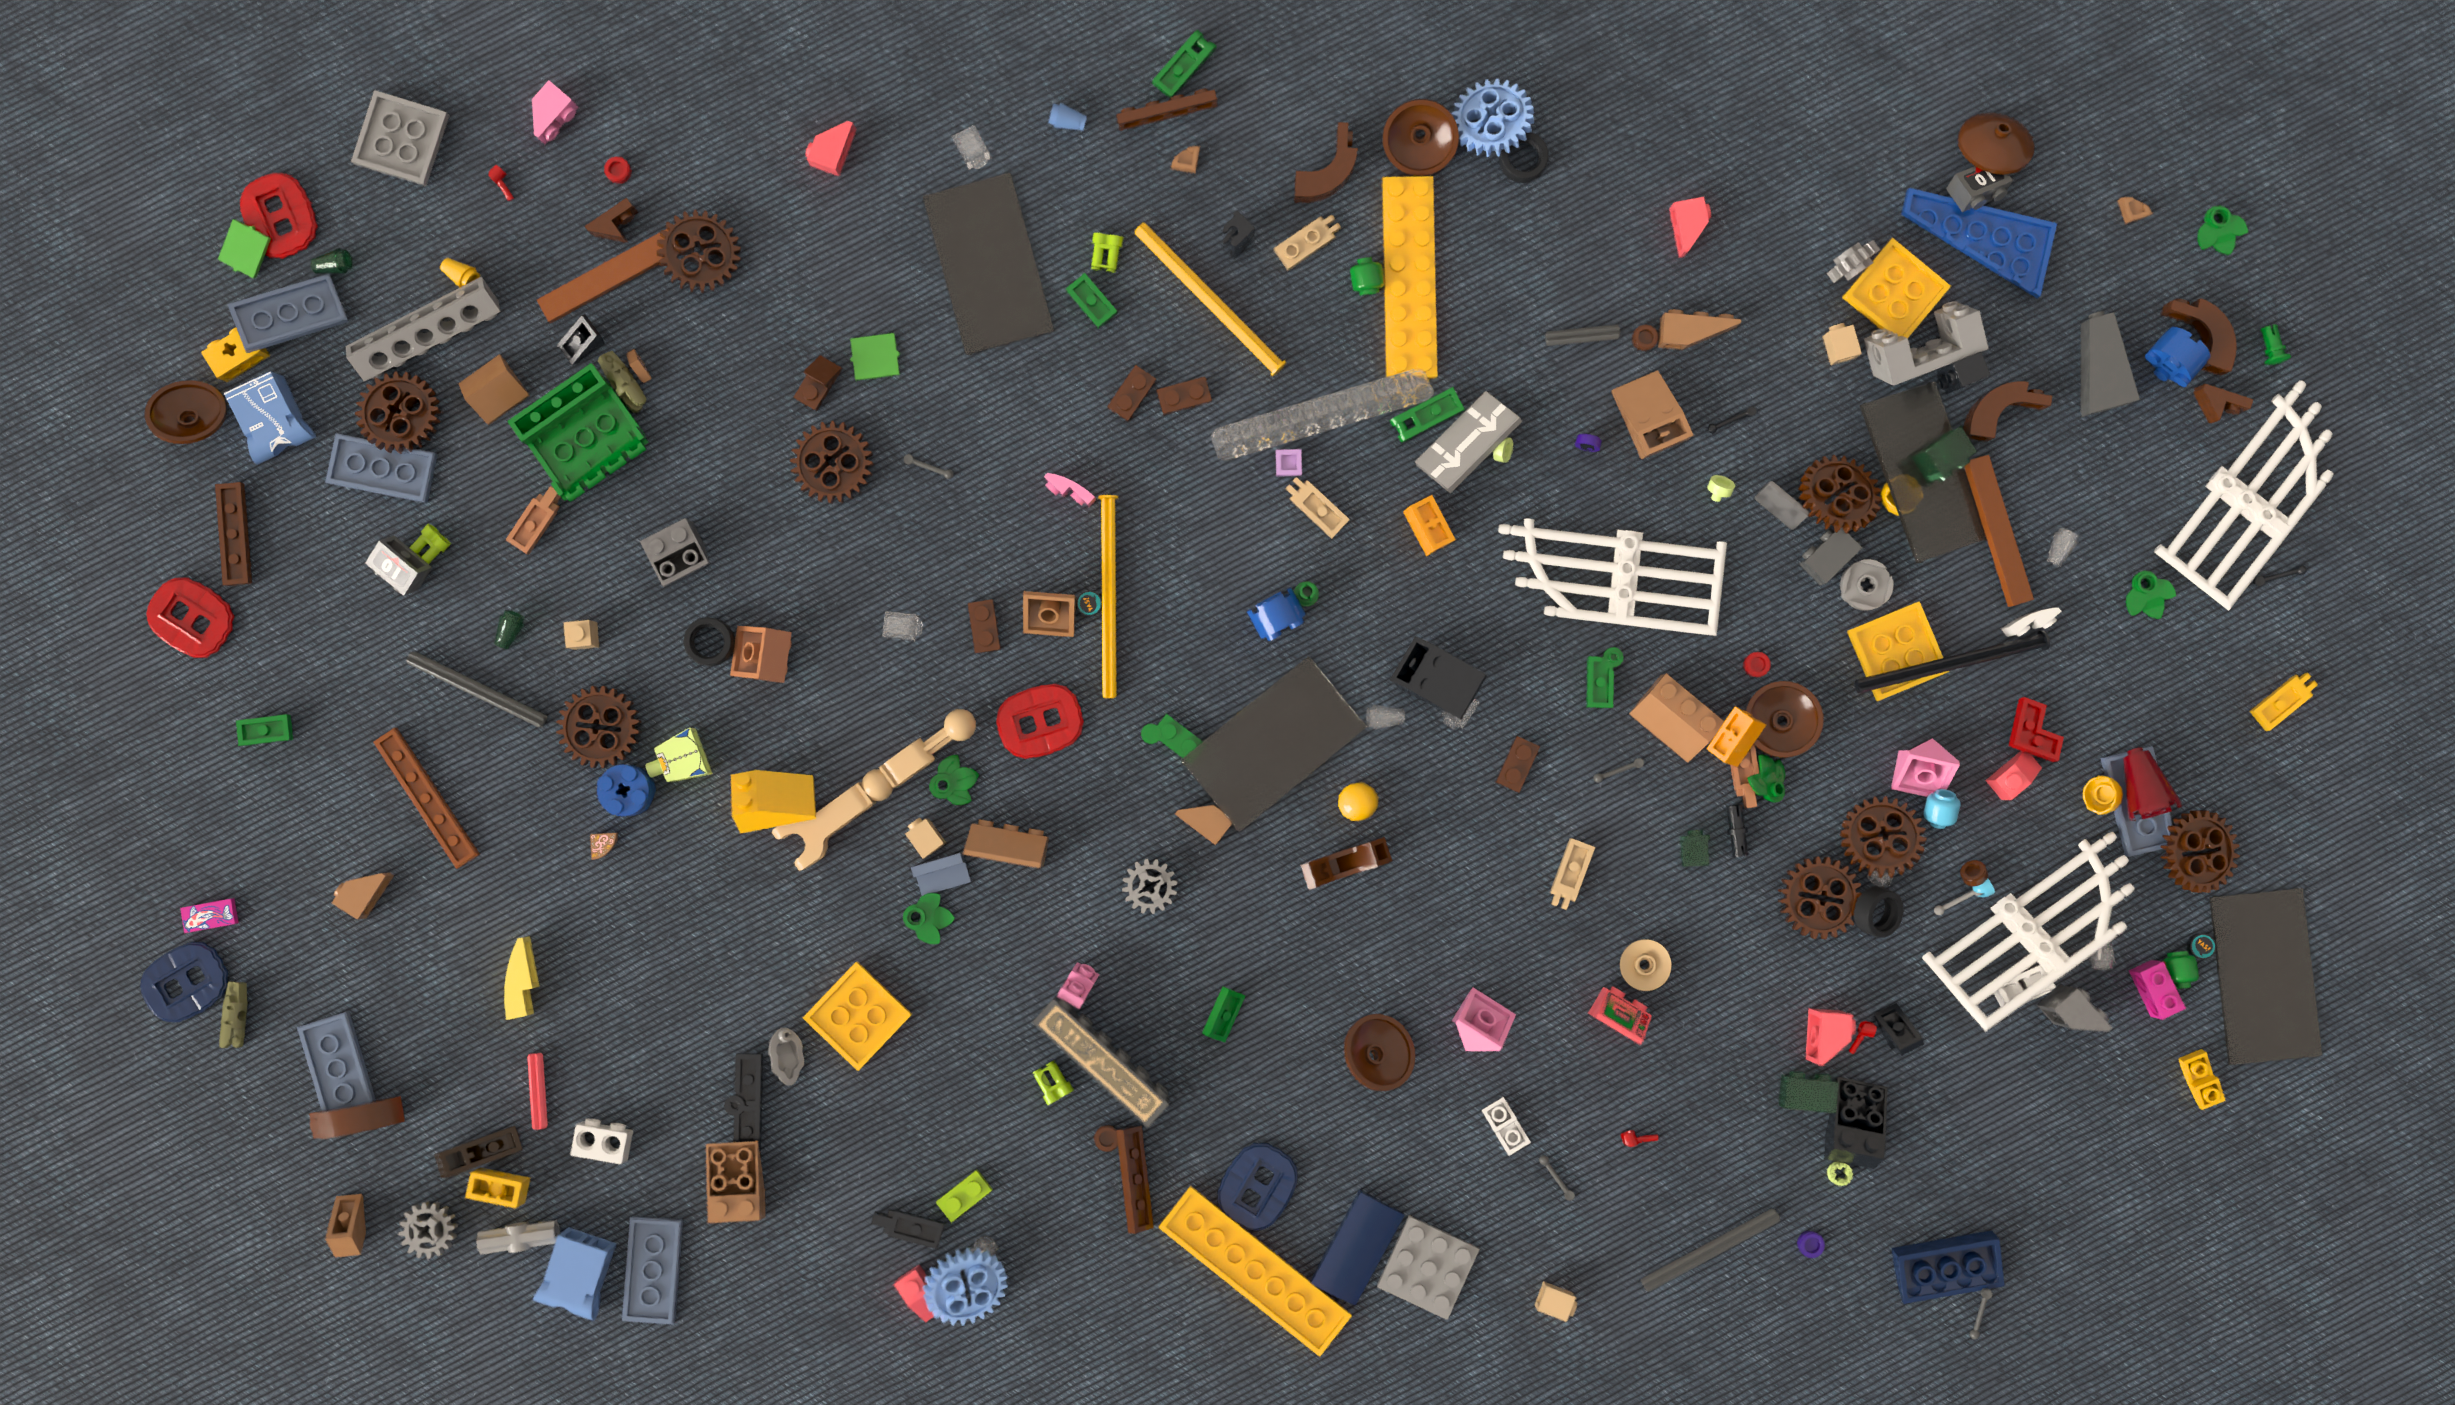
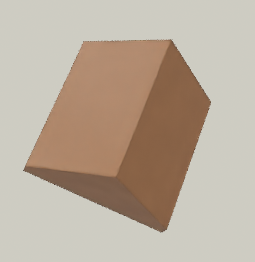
(493, 390)
(1049, 613)

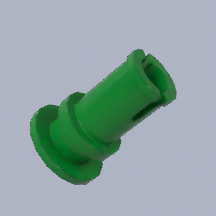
(2274, 346)
(1306, 593)

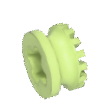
(1839, 1181)

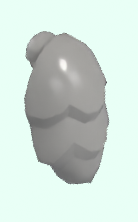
(786, 1055)

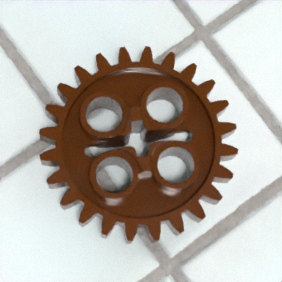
(707, 272)
(378, 403)
(816, 445)
(1827, 476)
(596, 749)
(1888, 857)
(2204, 869)
(1816, 919)

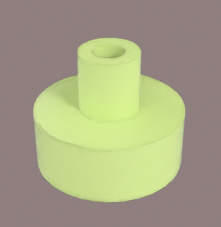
(1503, 451)
(1720, 487)

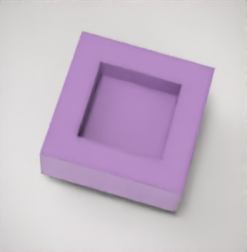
(1288, 462)

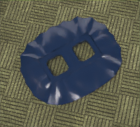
(176, 965)
(1274, 1195)

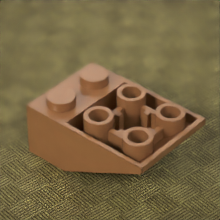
(1652, 414)
(734, 1182)

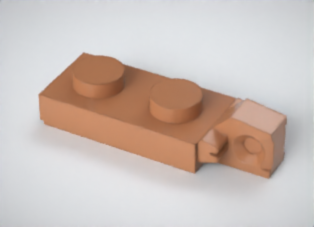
(534, 521)
(1746, 768)

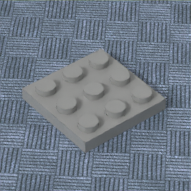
(400, 138)
(1428, 1267)

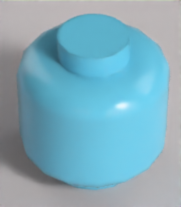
(1942, 808)

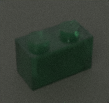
(1944, 454)
(1808, 1093)

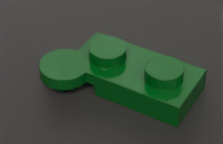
(1601, 678)
(1172, 735)

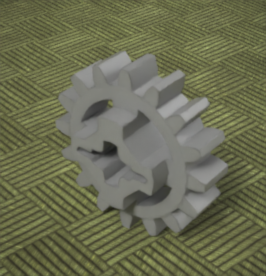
(1853, 261)
(1143, 875)
(418, 1225)

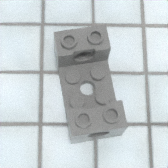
(1960, 336)

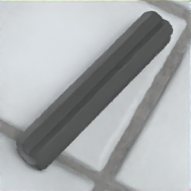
(1582, 335)

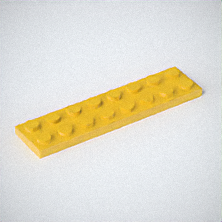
(1409, 275)
(1255, 1271)

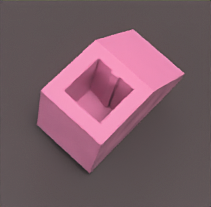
(551, 111)

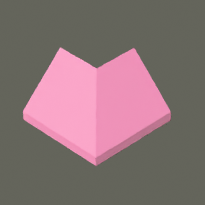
(1924, 769)
(1482, 1022)

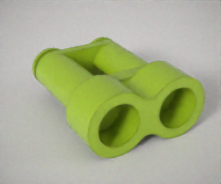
(1106, 242)
(434, 539)
(1055, 1092)

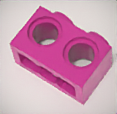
(2157, 989)

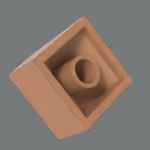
(761, 653)

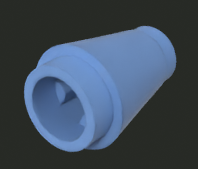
(1066, 117)

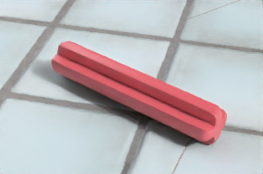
(537, 1091)

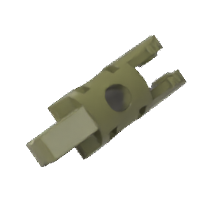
(622, 381)
(234, 1015)

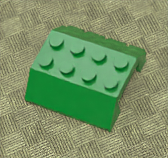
(580, 432)

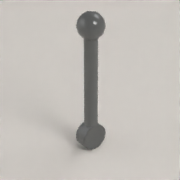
(909, 460)
(1637, 763)
(1568, 1194)
(1986, 1294)

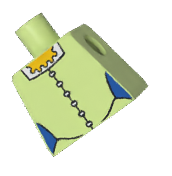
(680, 758)

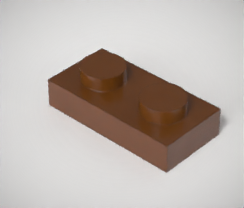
(1132, 393)
(1184, 395)
(984, 626)
(1517, 764)

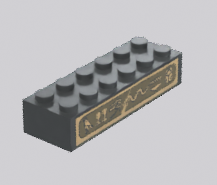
(1103, 1061)

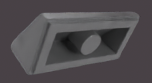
(1781, 505)

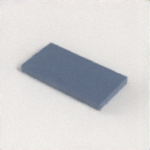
(287, 313)
(366, 468)
(2138, 835)
(336, 1062)
(652, 1270)

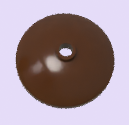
(1996, 143)
(1426, 153)
(185, 412)
(1800, 711)
(1391, 1050)

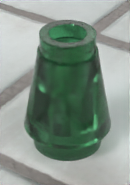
(332, 262)
(508, 628)

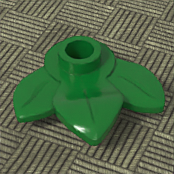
(2221, 234)
(2151, 598)
(1770, 780)
(957, 781)
(932, 918)

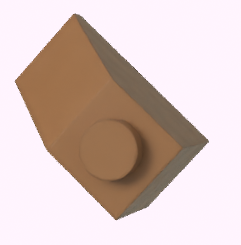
(1207, 821)
(360, 895)
(347, 1226)

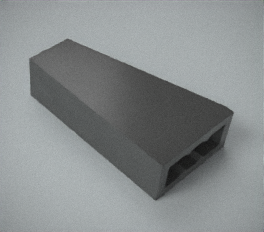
(2104, 366)

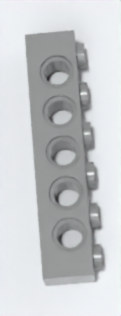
(427, 317)

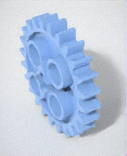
(1493, 117)
(946, 1289)

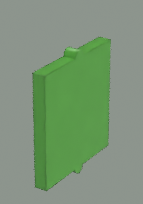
(244, 248)
(875, 356)

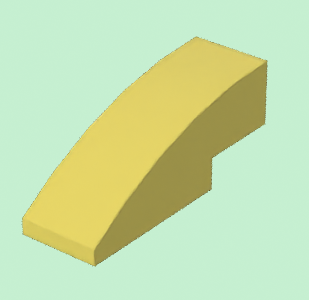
(520, 978)

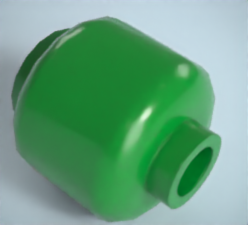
(1367, 276)
(2182, 969)

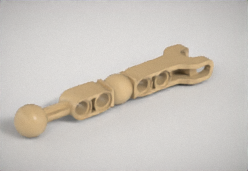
(875, 786)

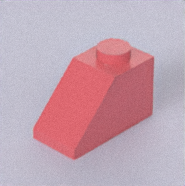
(831, 148)
(1688, 222)
(2014, 776)
(911, 1289)

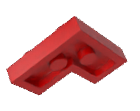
(2028, 732)

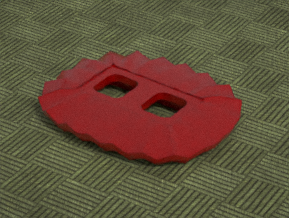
(295, 208)
(180, 633)
(1034, 703)

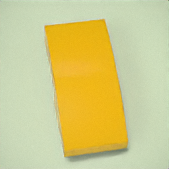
(2200, 1079)

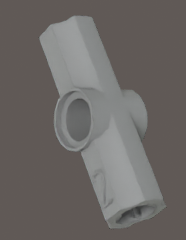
(518, 1237)

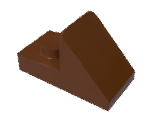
(607, 224)
(817, 383)
(2215, 400)

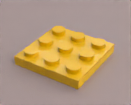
(1896, 290)
(1895, 643)
(857, 1016)

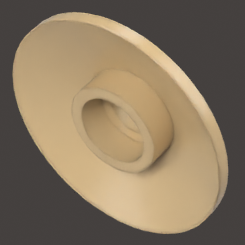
(1658, 965)

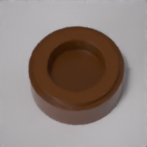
(1645, 337)
(1974, 873)
(1106, 1138)

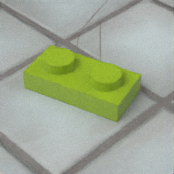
(964, 1195)

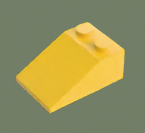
(771, 799)

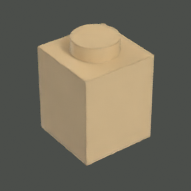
(1841, 343)
(581, 634)
(924, 837)
(1556, 1301)

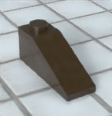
(478, 1152)

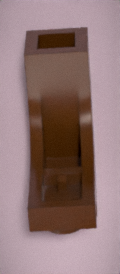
(1321, 184)
(2213, 329)
(1984, 414)
(1346, 862)
(356, 1118)

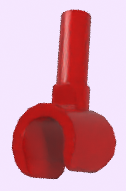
(497, 175)
(1864, 1029)
(1629, 1138)

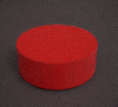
(617, 170)
(1756, 664)

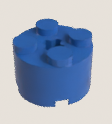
(2177, 356)
(1276, 614)
(638, 798)

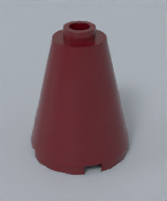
(2147, 786)

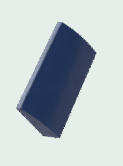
(1357, 1248)
(1948, 1266)

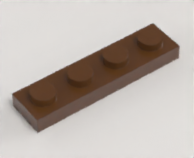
(1157, 111)
(233, 534)
(1134, 1179)

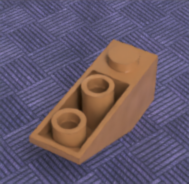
(1686, 330)

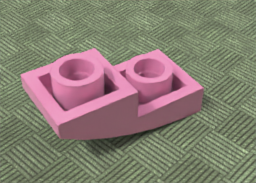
(1062, 485)
(1078, 984)

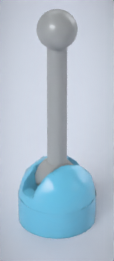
(1983, 890)

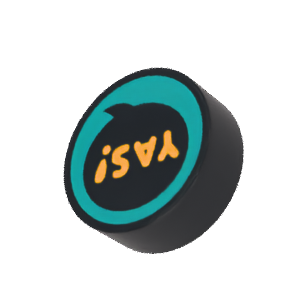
(1089, 603)
(2201, 946)

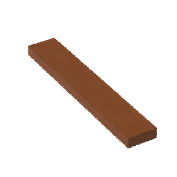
(601, 279)
(1998, 531)
(426, 798)

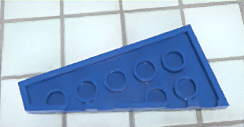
(1998, 239)

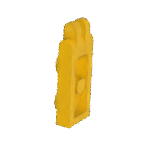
(2283, 701)

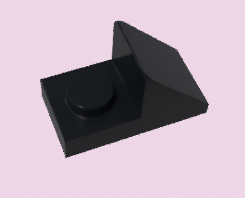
(580, 340)
(1898, 1029)

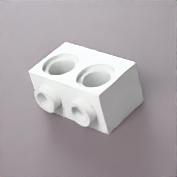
(2020, 984)
(602, 1148)

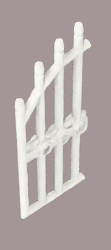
(2252, 506)
(1624, 577)
(2034, 938)

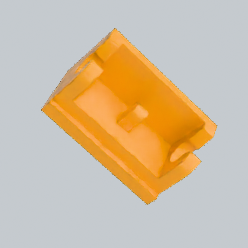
(1429, 525)
(1736, 737)

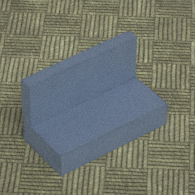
(941, 874)

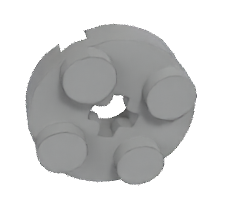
(1878, 577)

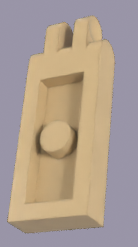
(1306, 241)
(1317, 507)
(1571, 872)

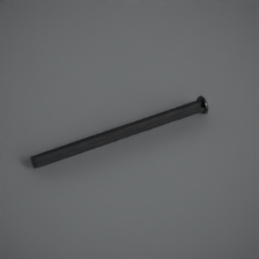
(1954, 662)

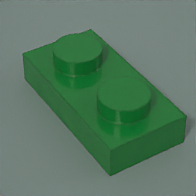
(1091, 301)
(264, 730)
(1223, 1014)

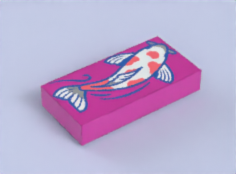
(209, 915)

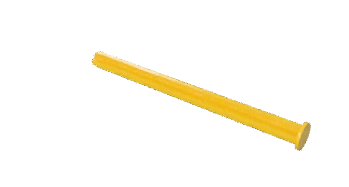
(1209, 298)
(1108, 595)

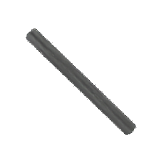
(476, 689)
(1710, 1250)

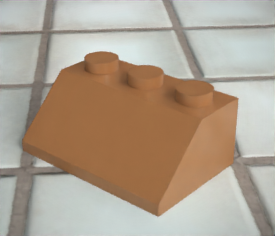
(1676, 717)
(1007, 844)

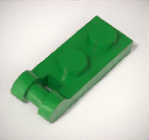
(1183, 64)
(1428, 414)

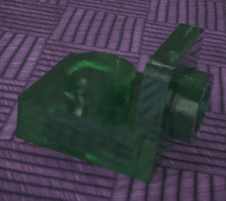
(1694, 849)

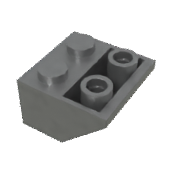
(675, 551)
(2072, 1009)

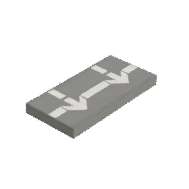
(1468, 441)

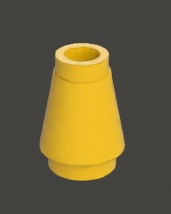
(458, 272)

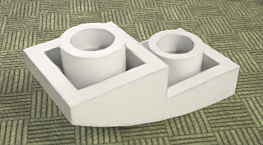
(2035, 619)
(1506, 1126)

